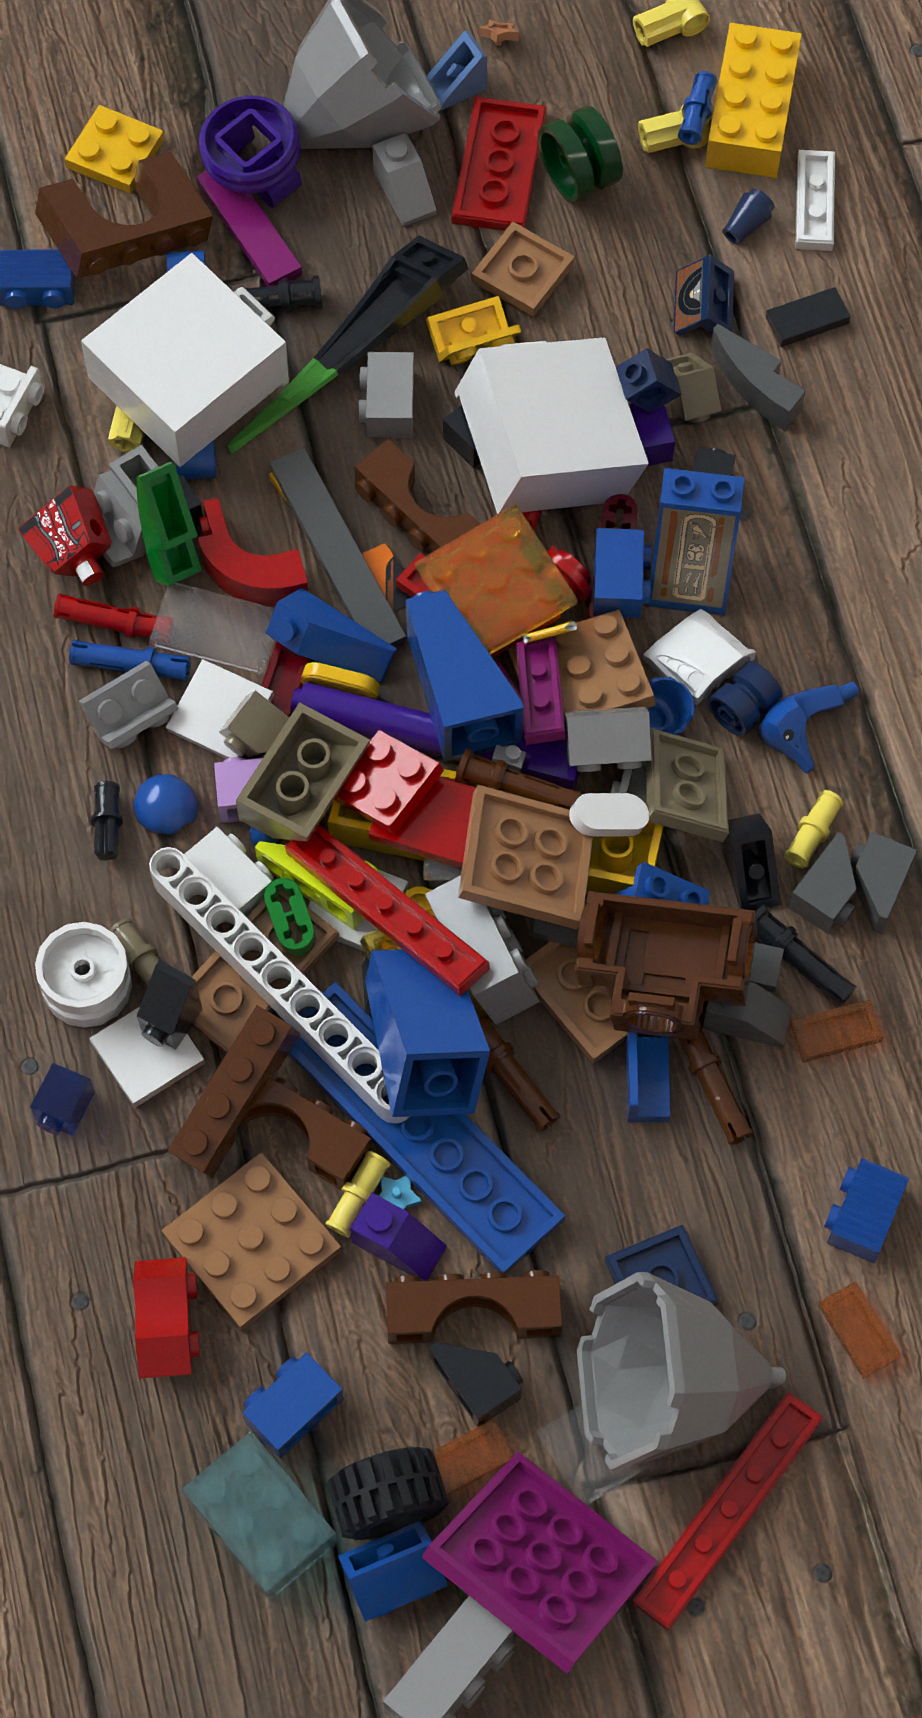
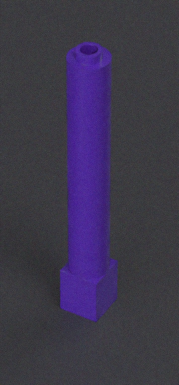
(416, 730)

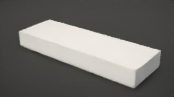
(815, 200)

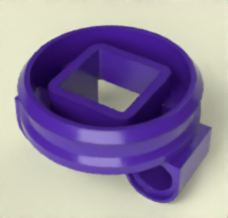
(230, 130)

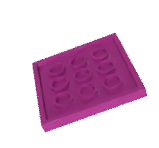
(540, 1561)

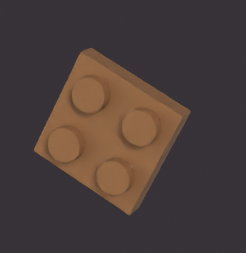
(523, 269)

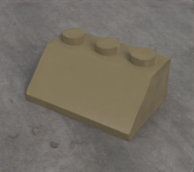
(300, 775)

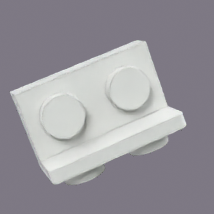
(17, 396)

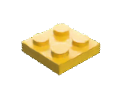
(112, 147)

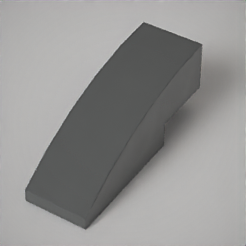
(757, 377)

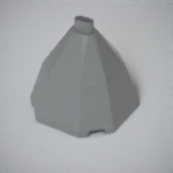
(355, 83)
(663, 1371)

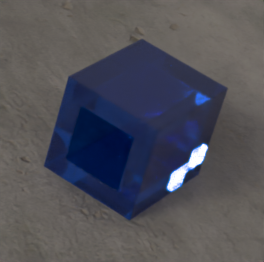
(62, 1100)

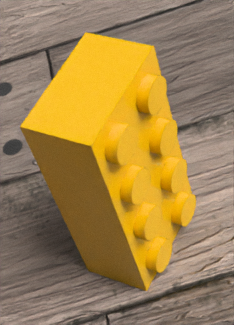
(752, 100)

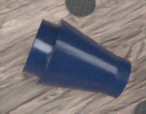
(749, 214)

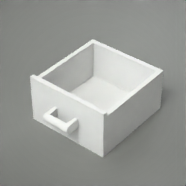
(187, 358)
(551, 424)

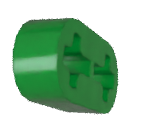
(280, 919)

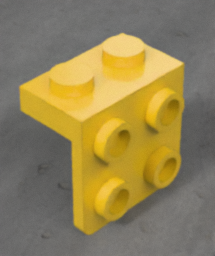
(464, 330)

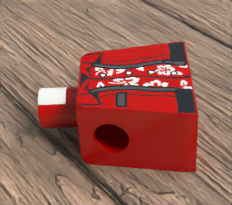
(69, 534)

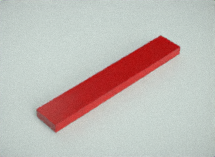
(389, 910)
(727, 1511)

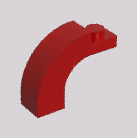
(244, 574)

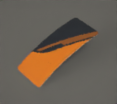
(386, 571)

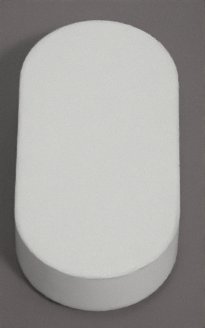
(609, 814)

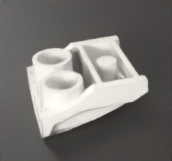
(698, 654)

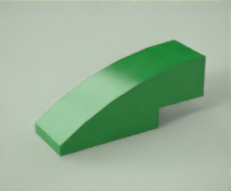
(166, 525)

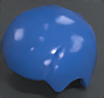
(673, 705)
(165, 804)

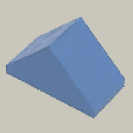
(460, 72)

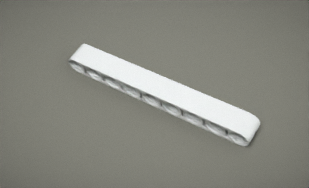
(267, 968)

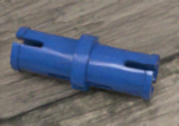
(697, 107)

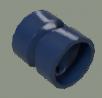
(742, 700)

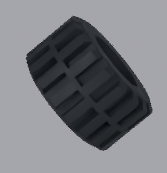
(387, 1492)

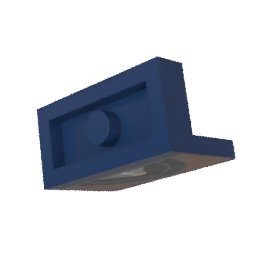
(703, 296)

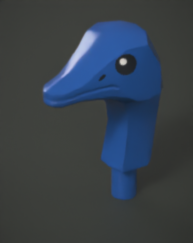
(786, 721)

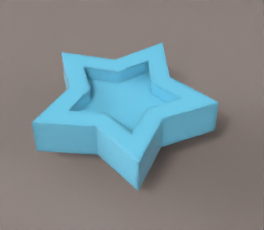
(399, 1192)

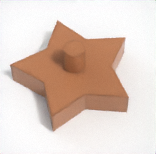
(499, 32)

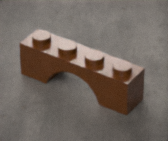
(387, 480)
(247, 1065)
(333, 1145)
(526, 1303)

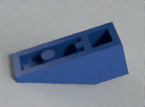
(328, 636)

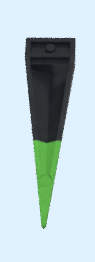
(399, 294)

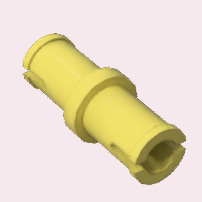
(813, 829)
(357, 1193)

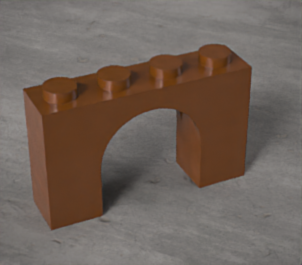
(96, 244)

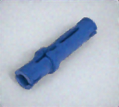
(125, 659)

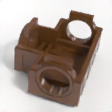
(664, 959)

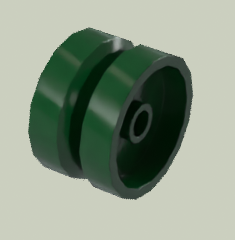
(580, 154)

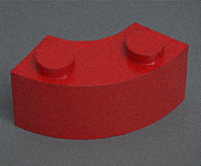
(164, 1317)

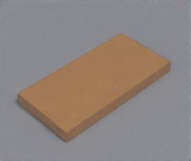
(228, 998)

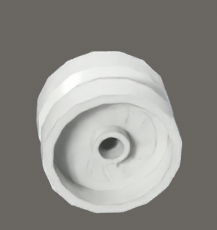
(84, 974)

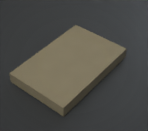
(687, 786)

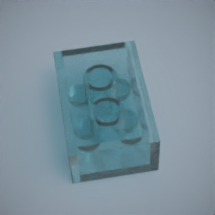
(260, 1515)

